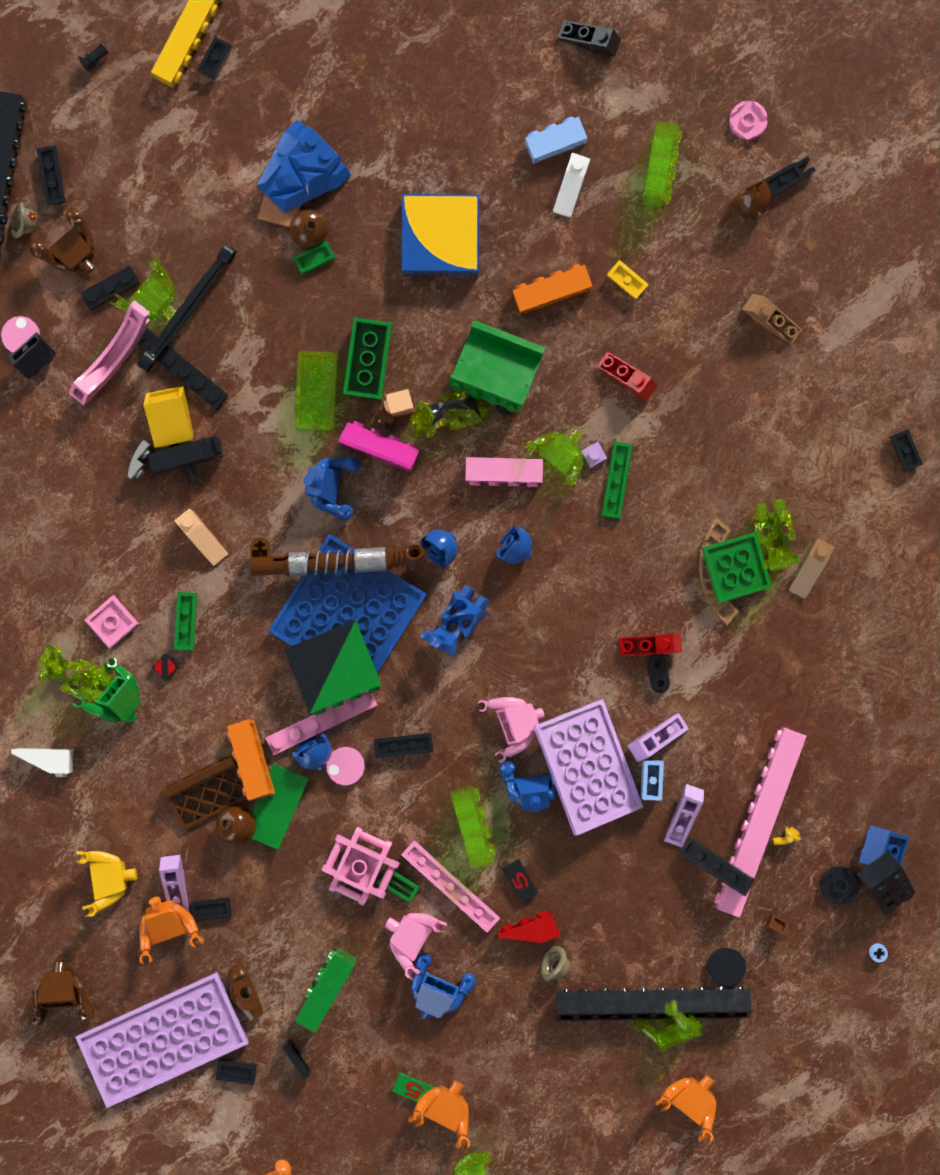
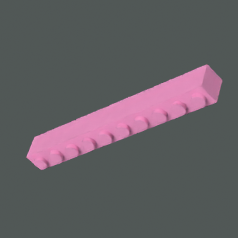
(762, 814)

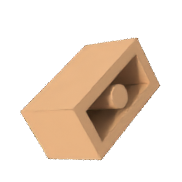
(399, 403)

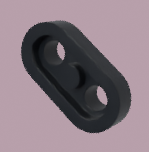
(658, 673)

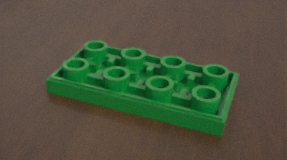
(276, 811)

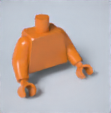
(163, 923)
(693, 1100)
(445, 1108)

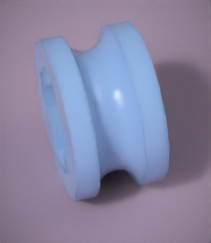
(882, 957)

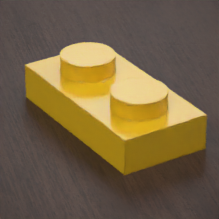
(627, 280)

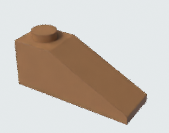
(811, 567)

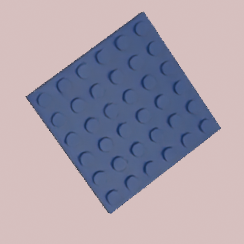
(375, 599)

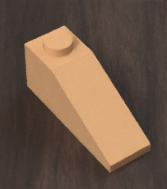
(201, 536)

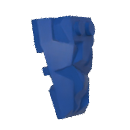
(301, 169)

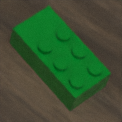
(368, 359)
(323, 993)

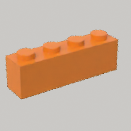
(552, 289)
(250, 760)

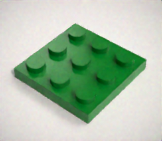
(736, 567)

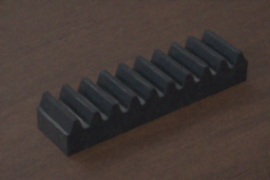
(717, 866)

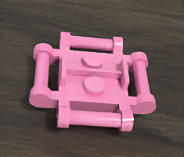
(360, 866)

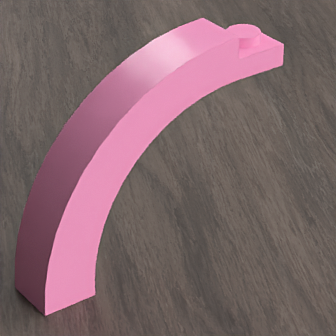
(113, 356)

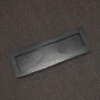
(51, 175)
(107, 288)
(403, 745)

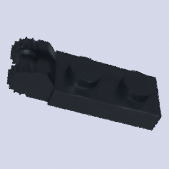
(788, 177)

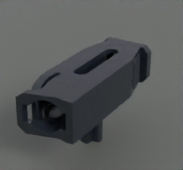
(186, 457)

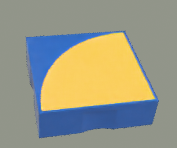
(440, 234)

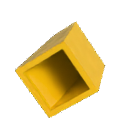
(168, 417)

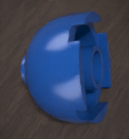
(516, 546)
(441, 547)
(313, 753)

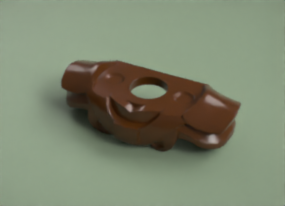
(238, 979)

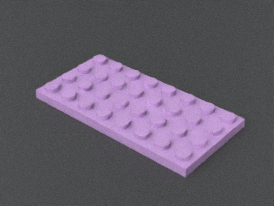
(162, 1039)

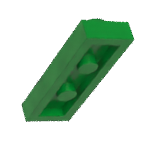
(185, 621)

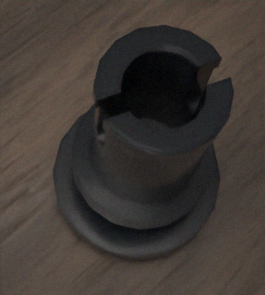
(93, 57)

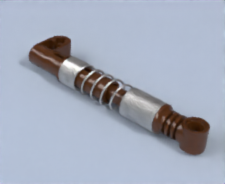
(303, 563)

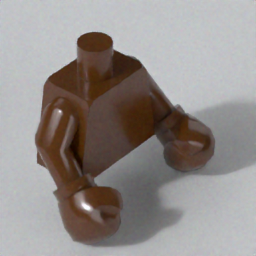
(72, 249)
(56, 991)

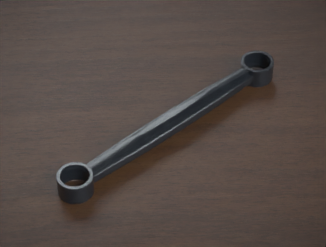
(191, 302)

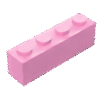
(504, 471)

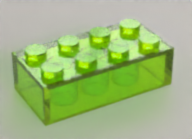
(660, 165)
(316, 391)
(472, 827)

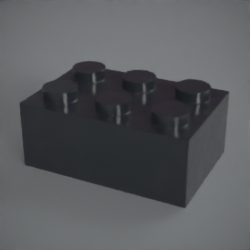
(886, 883)

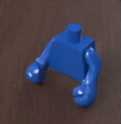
(323, 484)
(529, 792)
(436, 995)

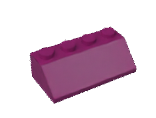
(379, 447)

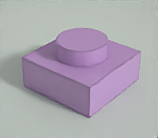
(594, 454)

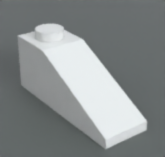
(571, 185)
(50, 760)

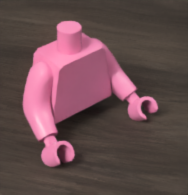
(516, 721)
(410, 937)

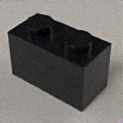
(32, 356)

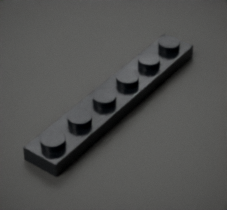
(185, 371)

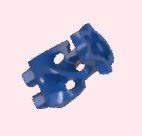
(467, 617)

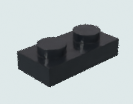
(214, 58)
(906, 450)

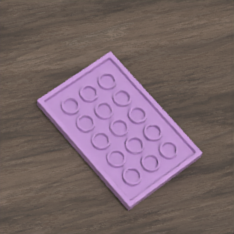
(588, 767)

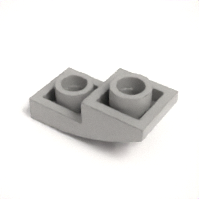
(136, 467)

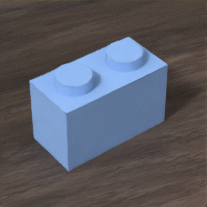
(652, 779)

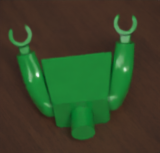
(117, 700)

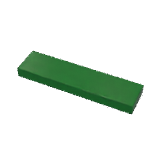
(616, 480)

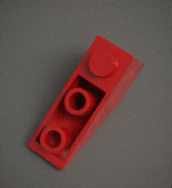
(627, 376)
(650, 645)
(534, 930)

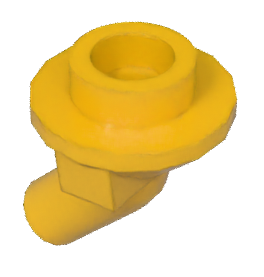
(791, 835)

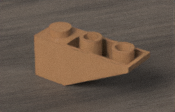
(771, 318)

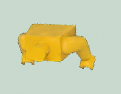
(108, 878)

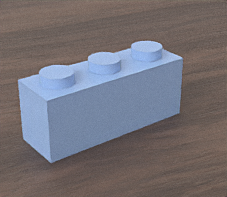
(555, 139)

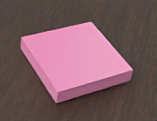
(111, 622)

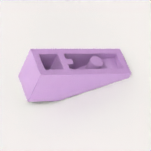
(657, 737)
(684, 815)
(173, 880)

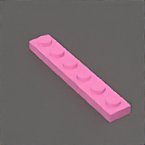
(316, 724)
(450, 886)

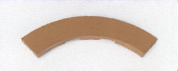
(725, 610)

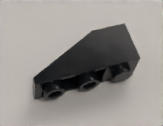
(590, 37)

